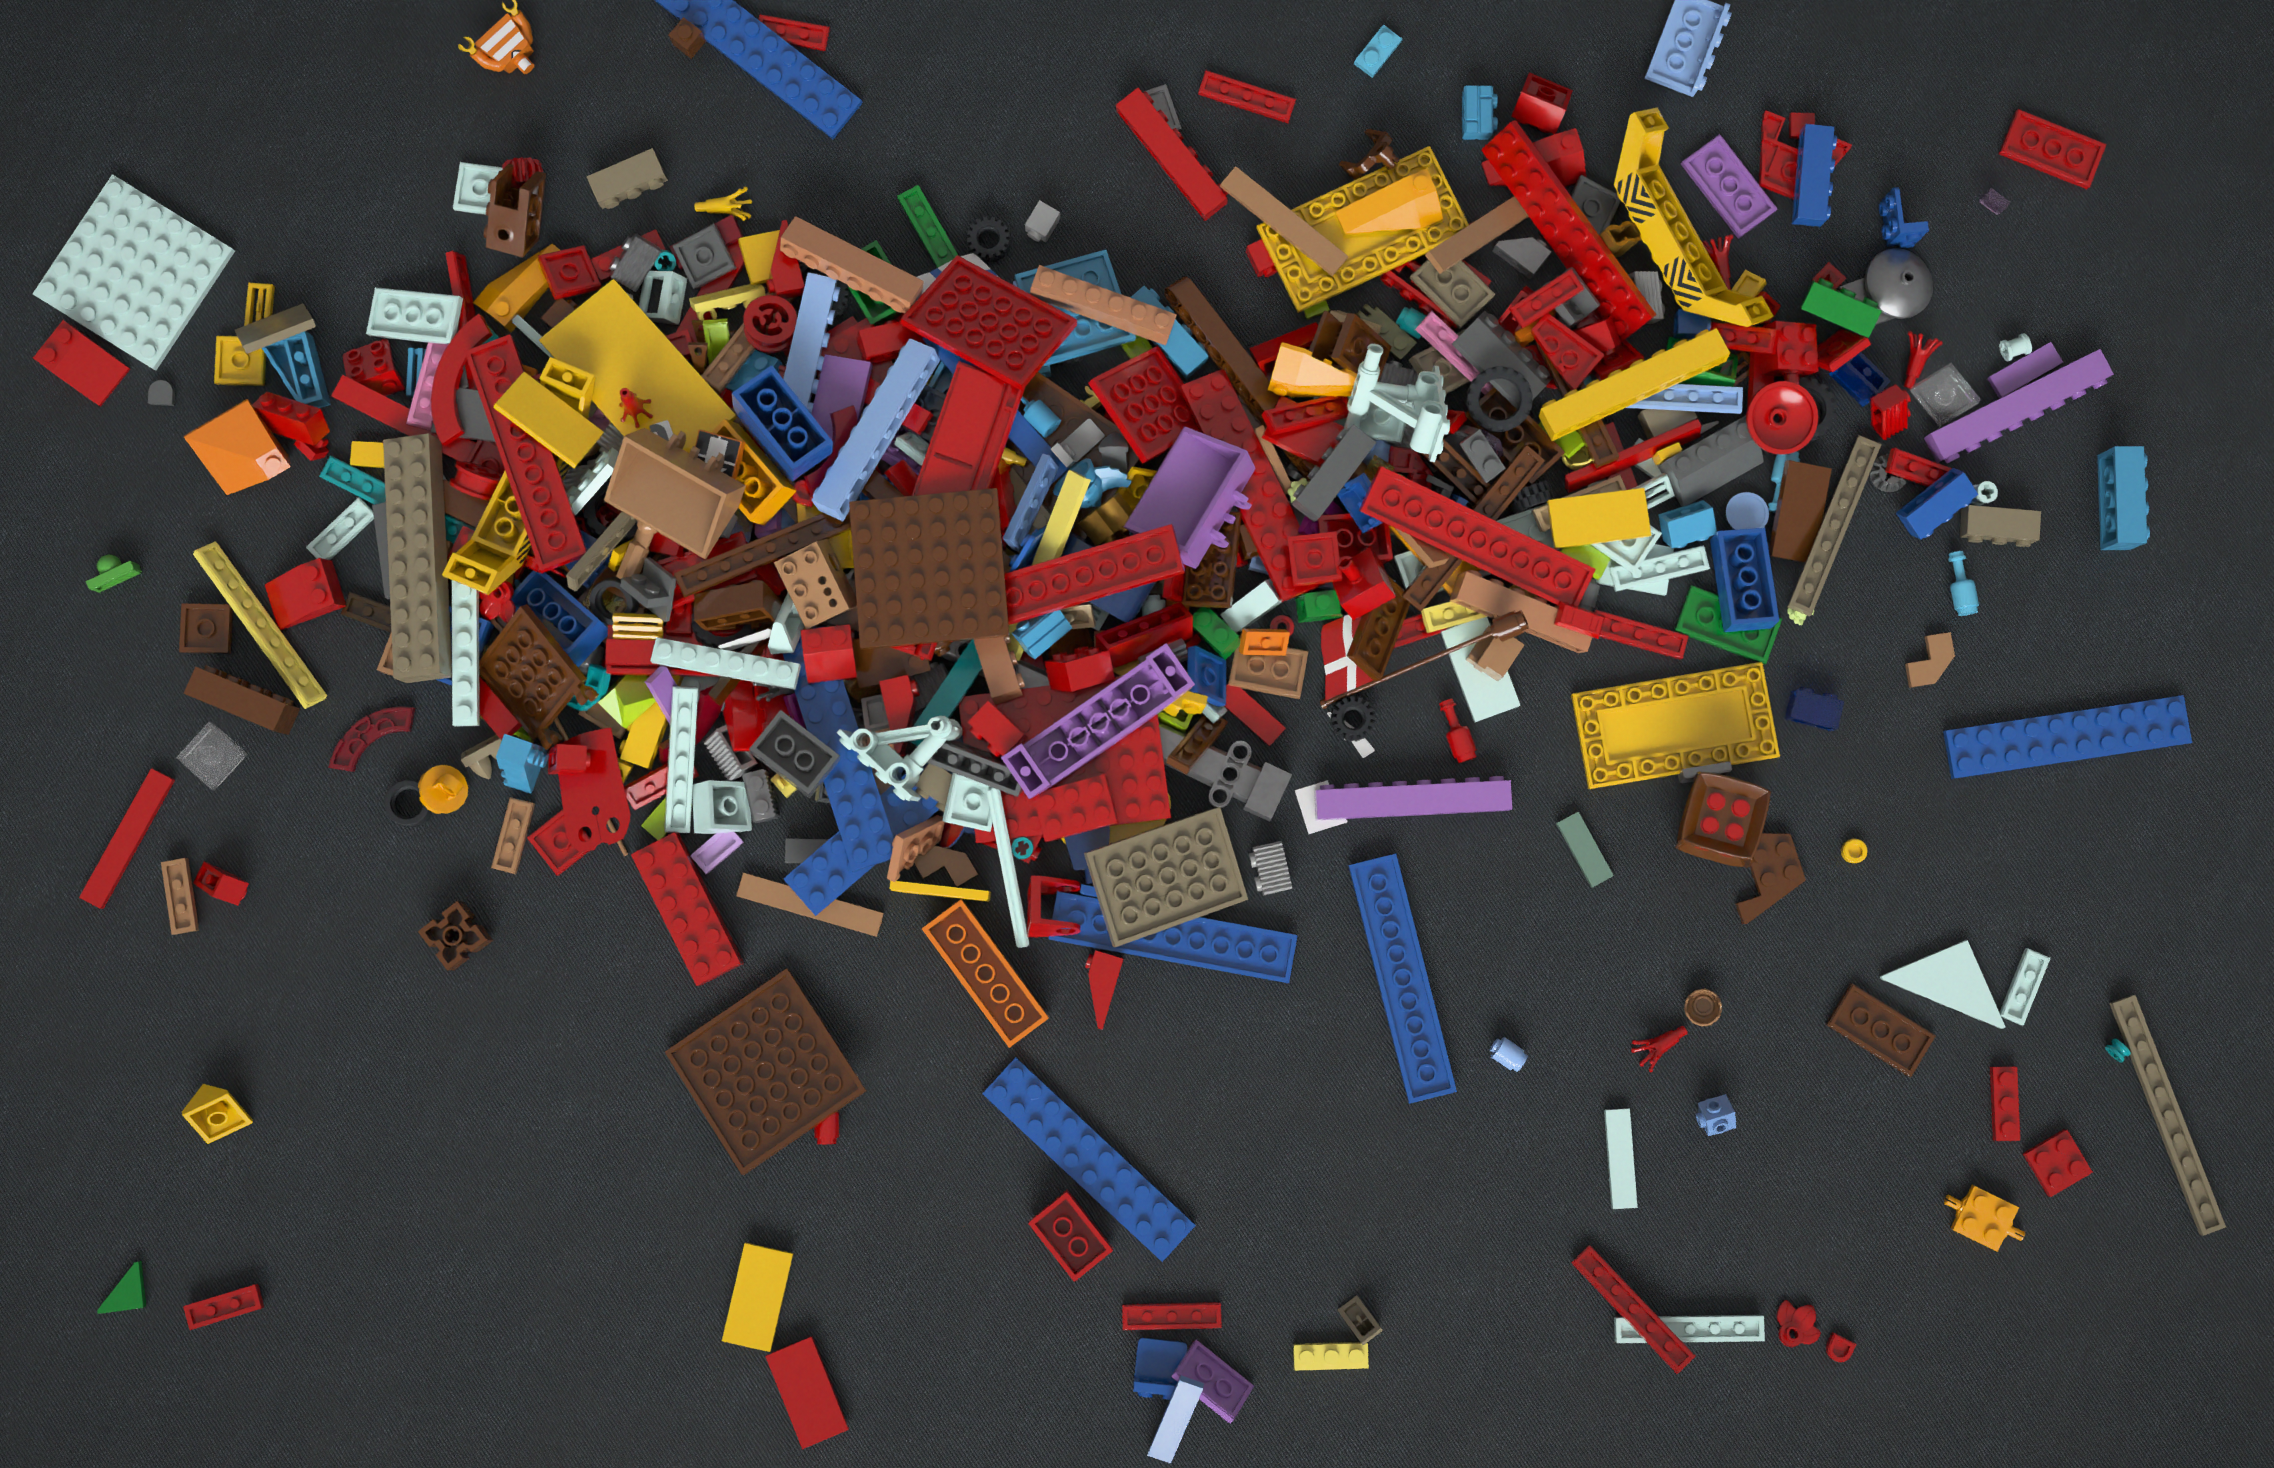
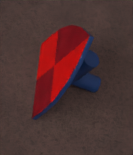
(952, 833)

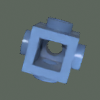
(1716, 1115)

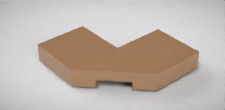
(1940, 654)
(955, 862)

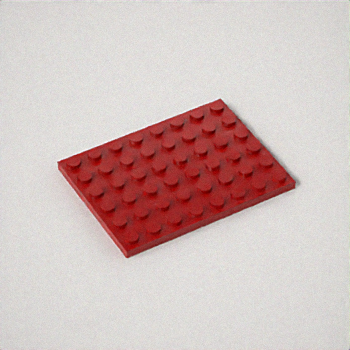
(1131, 765)

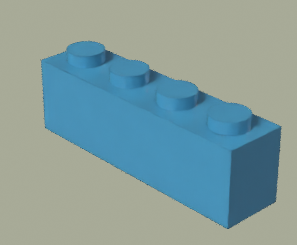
(1180, 348)

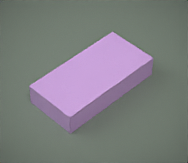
(716, 850)

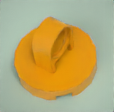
(443, 789)

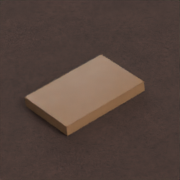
(1270, 673)

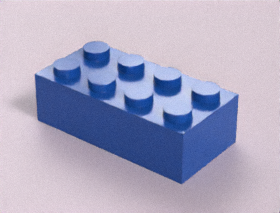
(1744, 579)
(562, 615)

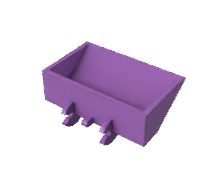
(1195, 493)

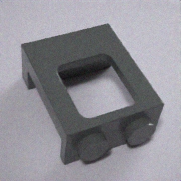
(1476, 450)

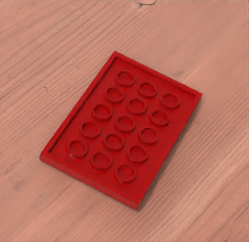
(989, 322)

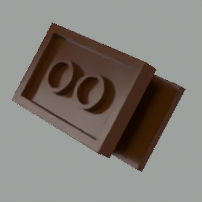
(514, 213)
(1346, 342)

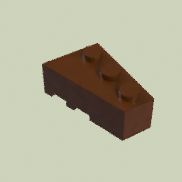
(736, 605)

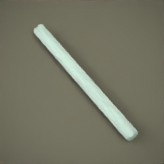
(1008, 867)

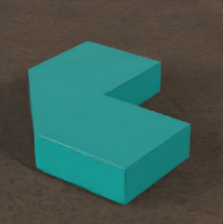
(599, 681)

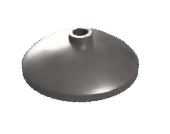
(1887, 283)

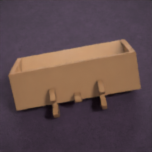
(674, 490)

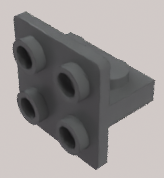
(1578, 307)
(652, 588)

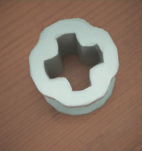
(2015, 347)
(1989, 493)

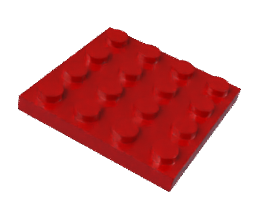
(1145, 402)

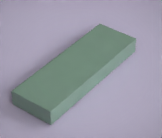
(1584, 849)

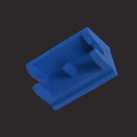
(1352, 498)

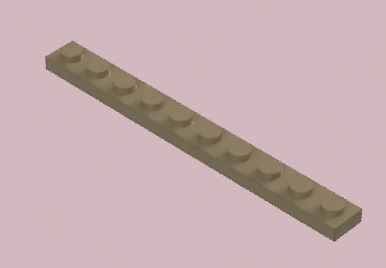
(2167, 1115)

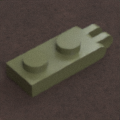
(1390, 332)

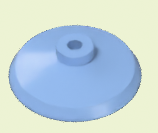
(1747, 511)

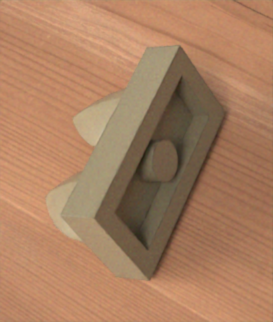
(478, 758)

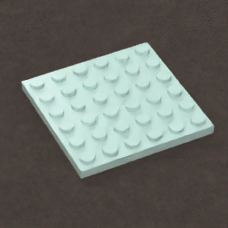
(134, 272)

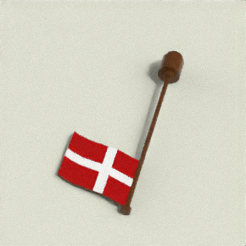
(1346, 678)

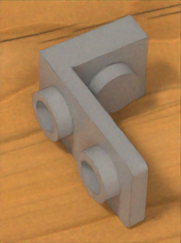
(1078, 443)

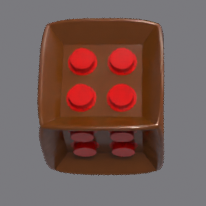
(1723, 819)

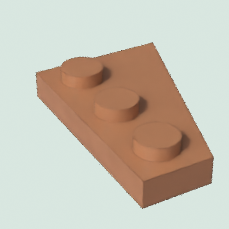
(913, 842)

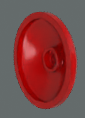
(1796, 413)

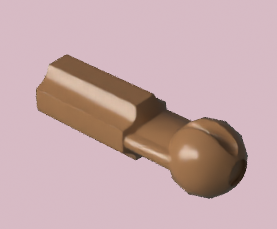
(636, 551)

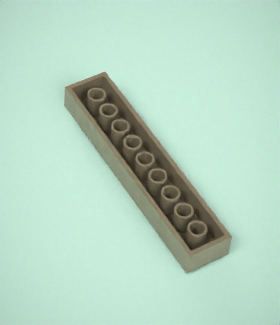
(417, 558)

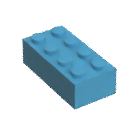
(2122, 498)

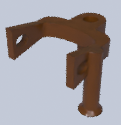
(1379, 153)
(700, 359)

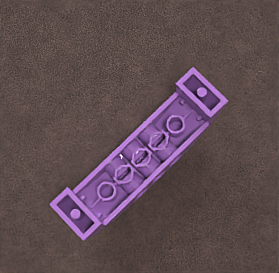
(1099, 722)

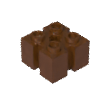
(440, 933)

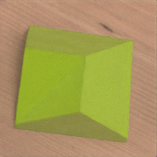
(628, 699)

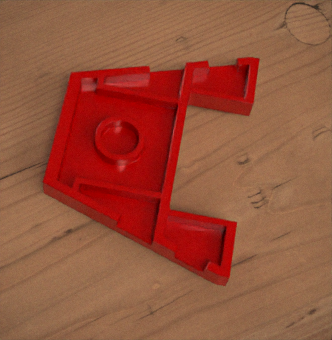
(1779, 160)

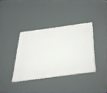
(1307, 805)

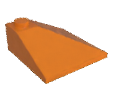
(238, 448)

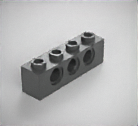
(975, 765)

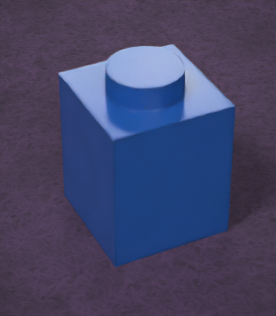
(1689, 324)

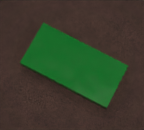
(1702, 620)

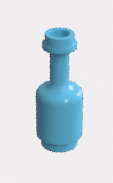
(1777, 473)
(1962, 590)

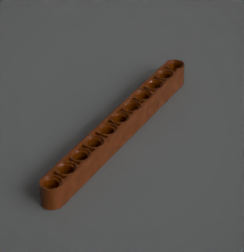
(1226, 353)

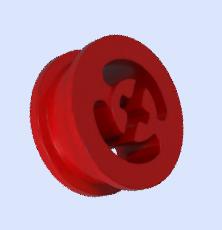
(760, 313)
(475, 480)

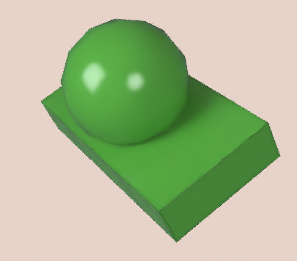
(112, 573)

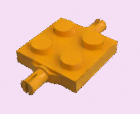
(1984, 1217)

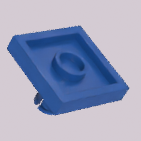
(1208, 675)

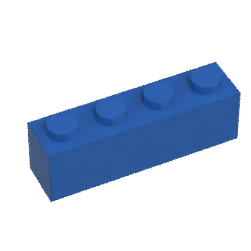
(1813, 175)

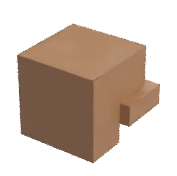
(1494, 656)

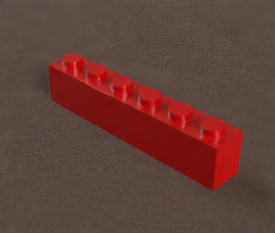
(1171, 153)

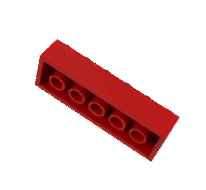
(687, 908)

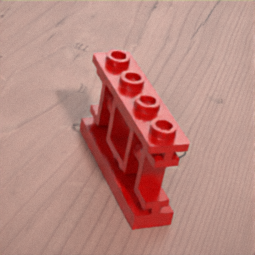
(1412, 292)

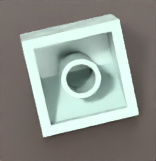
(720, 804)

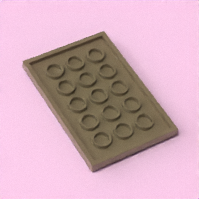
(1165, 876)

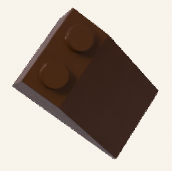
(885, 664)

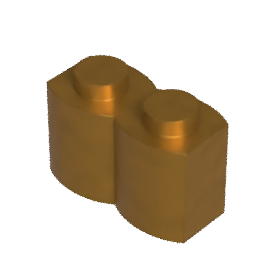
(1621, 237)
(1106, 520)

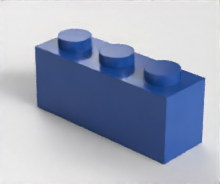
(1937, 503)

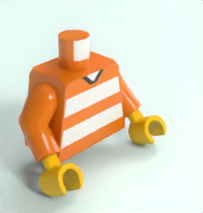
(505, 44)

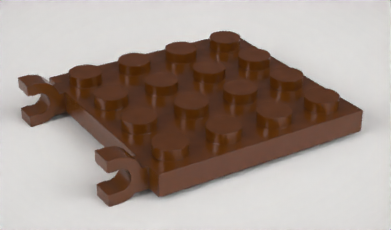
(533, 675)

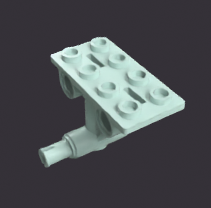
(1416, 405)
(890, 763)

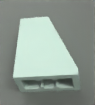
(1252, 606)

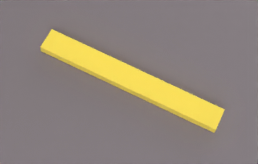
(1057, 531)
(260, 624)

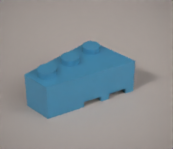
(300, 368)
(520, 762)

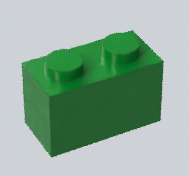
(1215, 632)

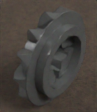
(1878, 476)

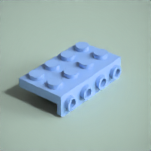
(1688, 45)

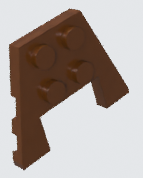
(1775, 874)

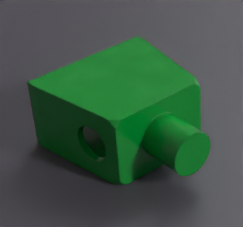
(1318, 606)

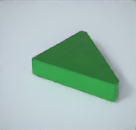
(128, 1293)

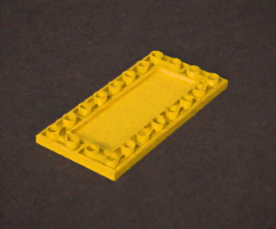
(1367, 252)
(628, 351)
(1675, 725)

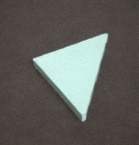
(1951, 980)

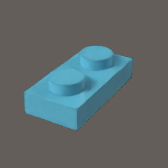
(1377, 51)

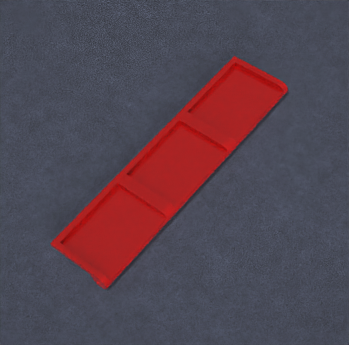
(966, 443)

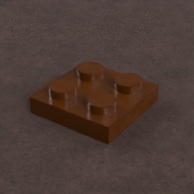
(206, 628)

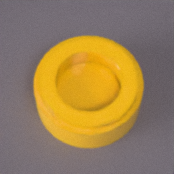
(1854, 851)

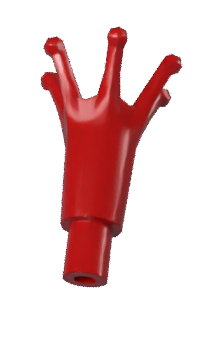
(1720, 257)
(1918, 357)
(633, 405)
(1659, 1045)

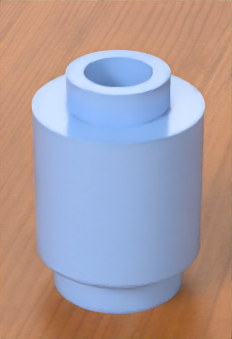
(1508, 1054)

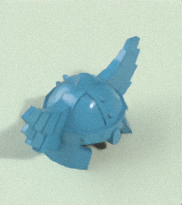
(1101, 480)

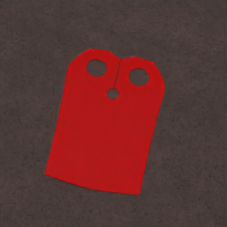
(596, 786)

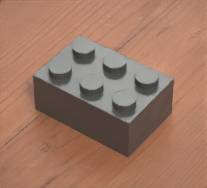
(794, 754)

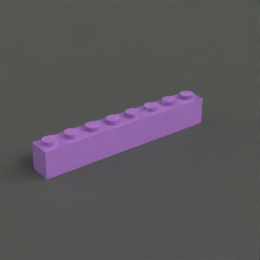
(2018, 406)
(1413, 799)

